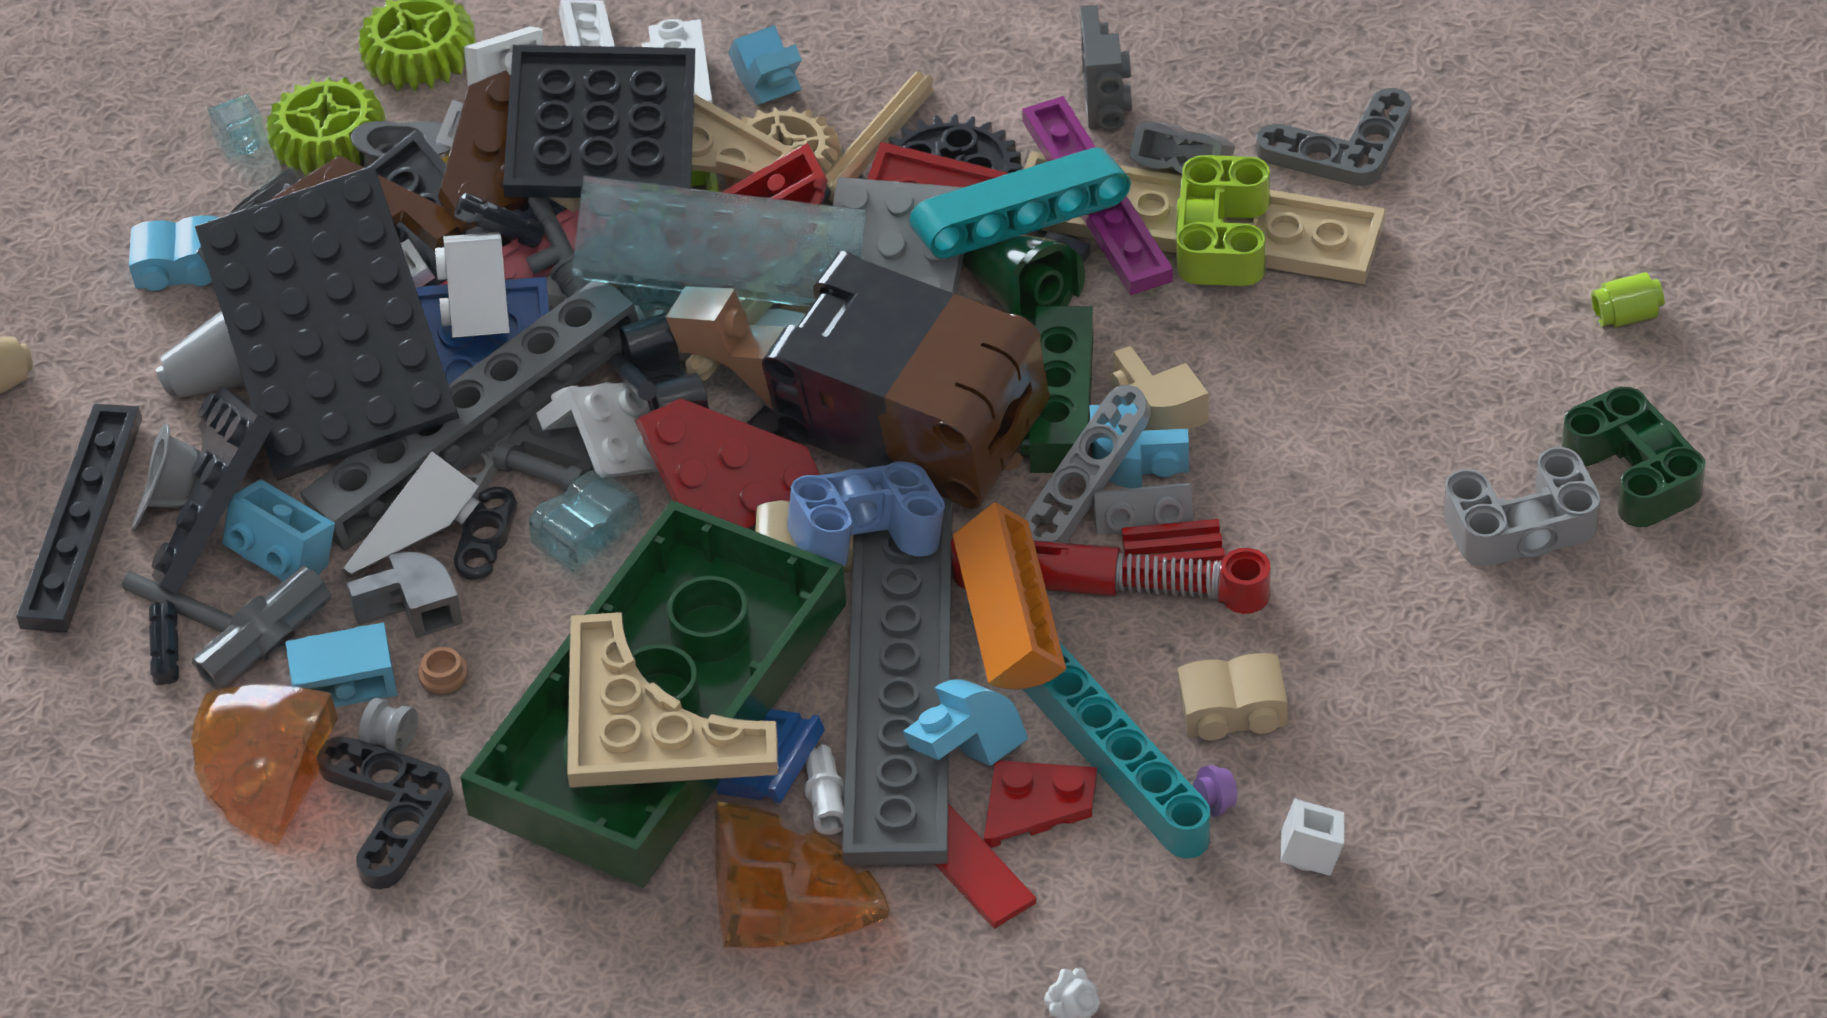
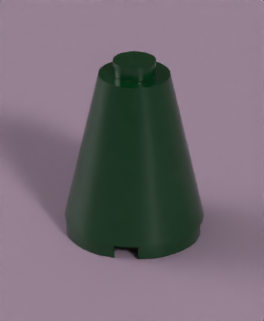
(1028, 273)

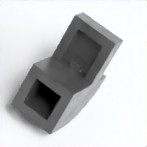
(411, 585)

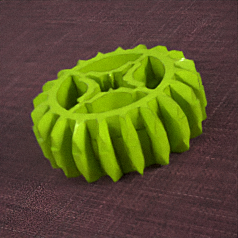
(415, 41)
(318, 122)

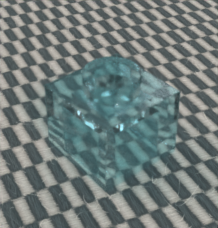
(237, 126)

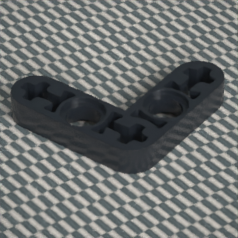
(404, 799)

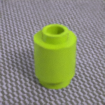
(1628, 300)

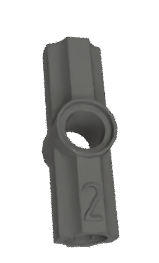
(261, 628)

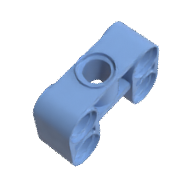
(858, 501)

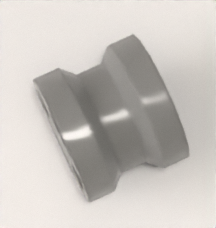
(388, 725)

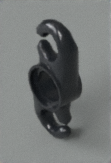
(473, 547)

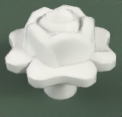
(1072, 995)

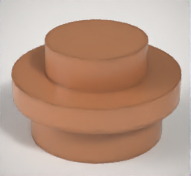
(442, 670)

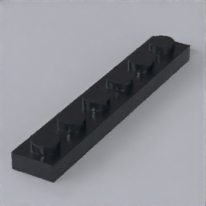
(79, 518)

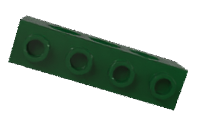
(1068, 362)

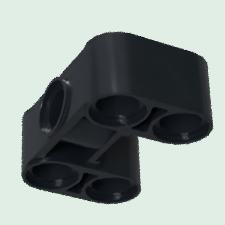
(655, 353)

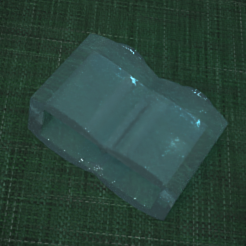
(584, 519)

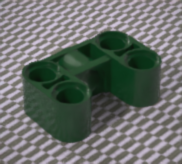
(1665, 468)

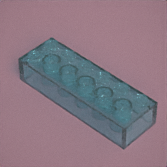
(709, 240)

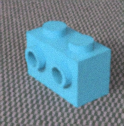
(277, 531)

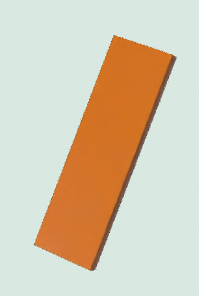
(1008, 600)

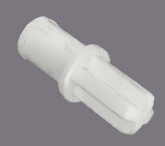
(825, 791)

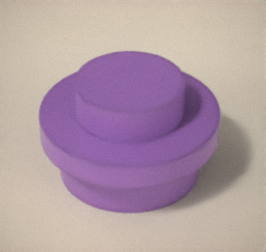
(1217, 788)

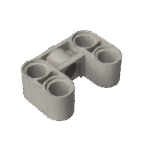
(1500, 530)

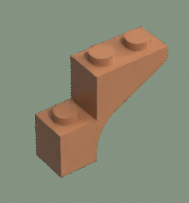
(716, 326)

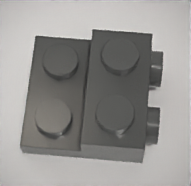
(1103, 72)

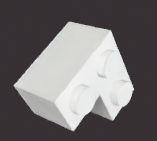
(475, 284)

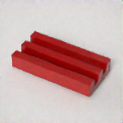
(1173, 539)

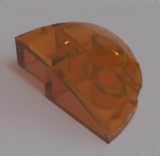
(260, 752)
(785, 884)

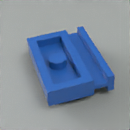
(795, 743)

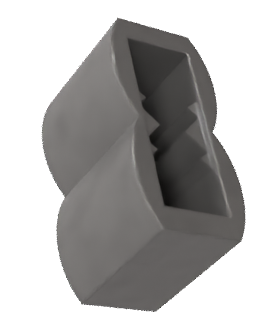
(1172, 146)

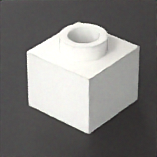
(1312, 837)

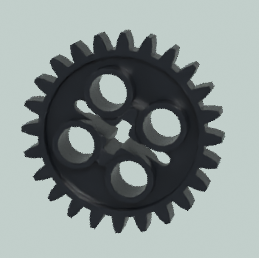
(963, 143)

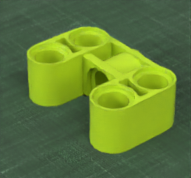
(1206, 245)

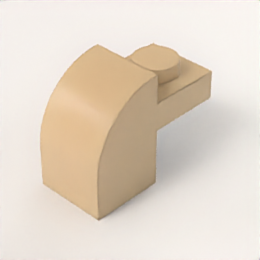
(1174, 395)

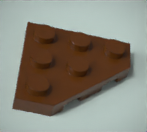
(479, 149)

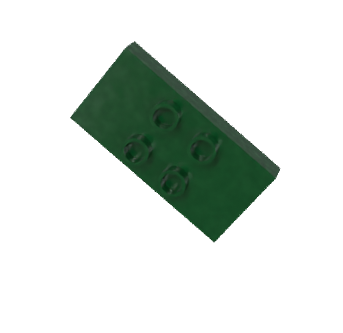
(710, 621)

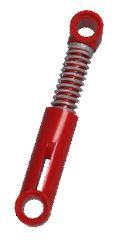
(1237, 581)

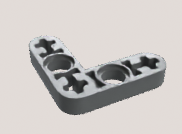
(1343, 154)

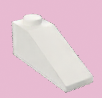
(422, 509)

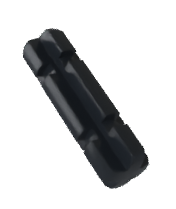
(498, 219)
(163, 643)

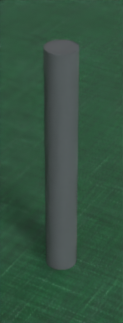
(183, 604)

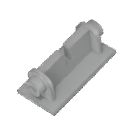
(1142, 507)

